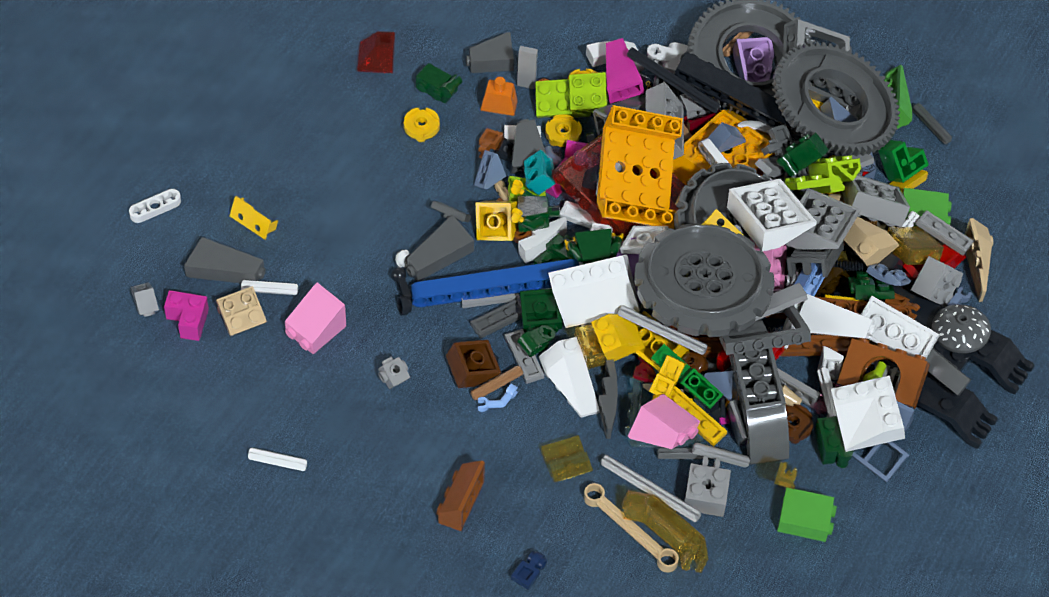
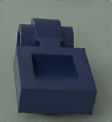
(527, 573)

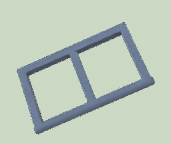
(865, 461)

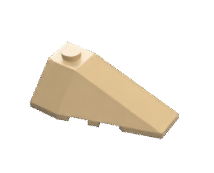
(869, 242)
(979, 255)

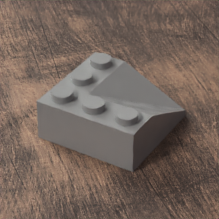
(876, 200)

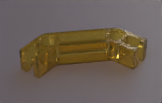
(667, 525)

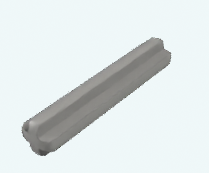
(723, 455)

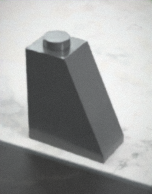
(492, 55)
(525, 144)

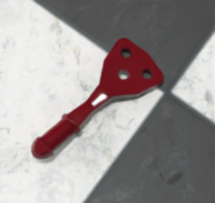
(644, 372)

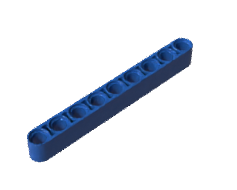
(486, 283)

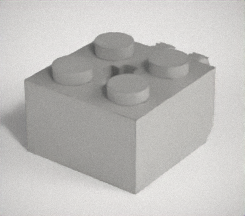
(937, 281)
(708, 487)

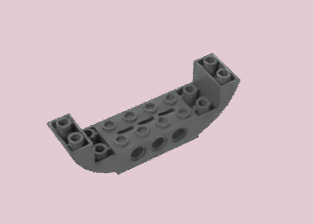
(761, 400)

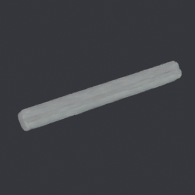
(663, 330)

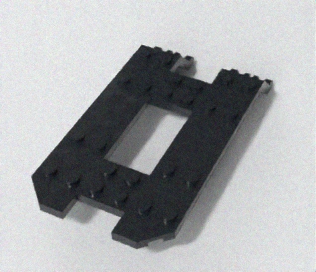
(961, 410)

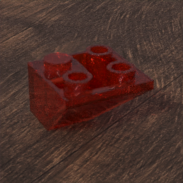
(377, 53)

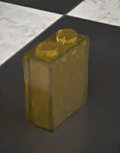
(915, 245)

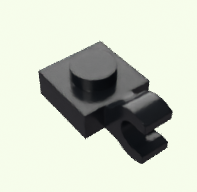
(718, 410)

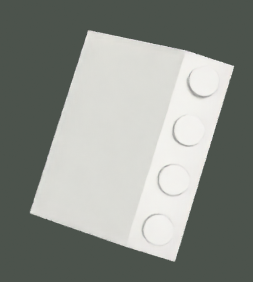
(769, 213)
(594, 290)

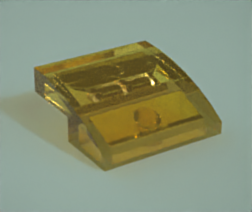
(566, 459)

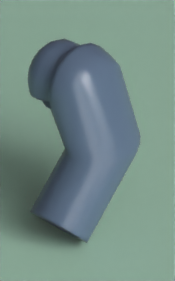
(556, 159)

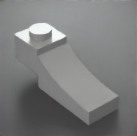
(771, 167)

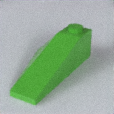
(898, 83)

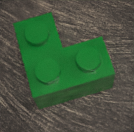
(902, 162)

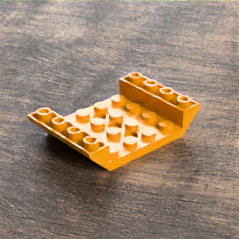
(640, 141)
(750, 151)

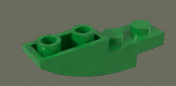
(690, 379)

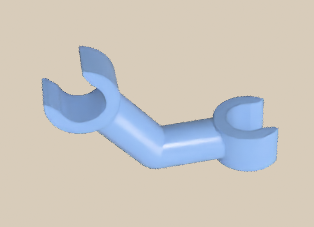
(510, 393)

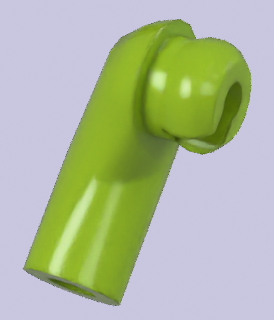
(876, 373)

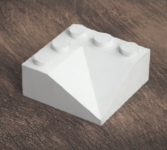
(868, 413)

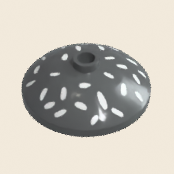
(963, 335)

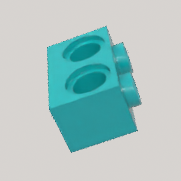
(538, 172)

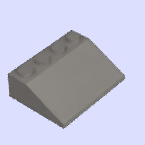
(832, 225)

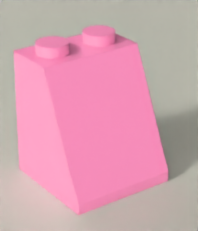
(316, 319)
(664, 424)

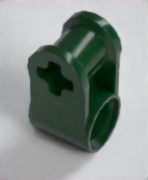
(536, 340)

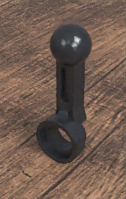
(404, 301)

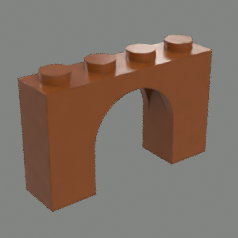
(912, 369)

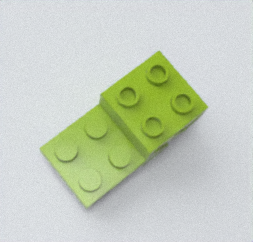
(571, 96)
(827, 174)

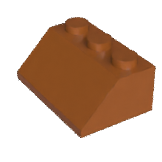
(461, 495)

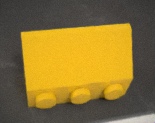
(653, 342)

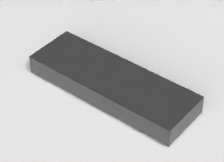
(497, 318)

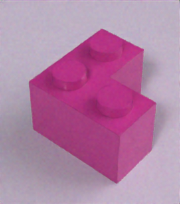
(189, 311)

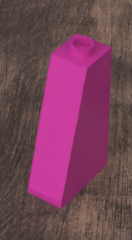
(622, 74)

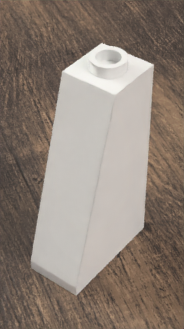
(832, 320)

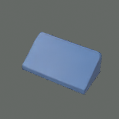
(813, 281)

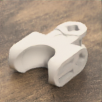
(669, 56)

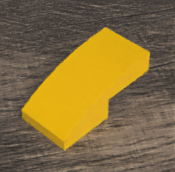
(667, 377)

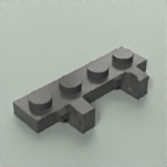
(779, 141)

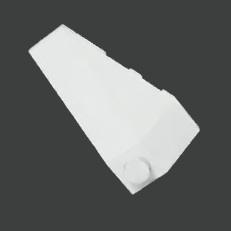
(568, 371)

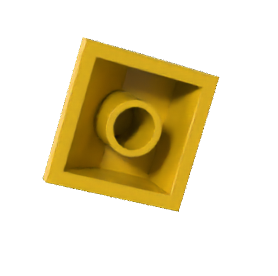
(494, 220)
(617, 336)

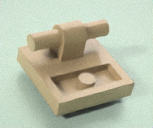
(241, 311)

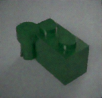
(437, 83)
(802, 154)
(831, 442)

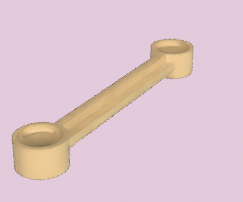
(631, 528)

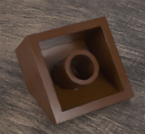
(472, 363)

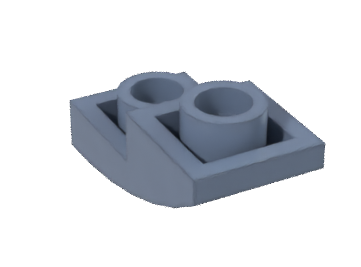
(893, 277)

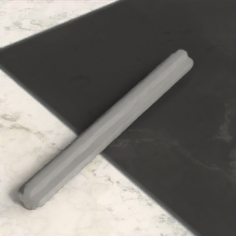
(651, 488)

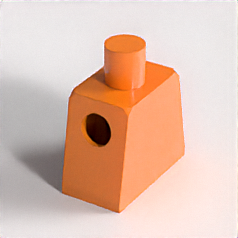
(500, 97)

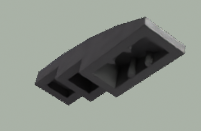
(947, 372)
(608, 401)

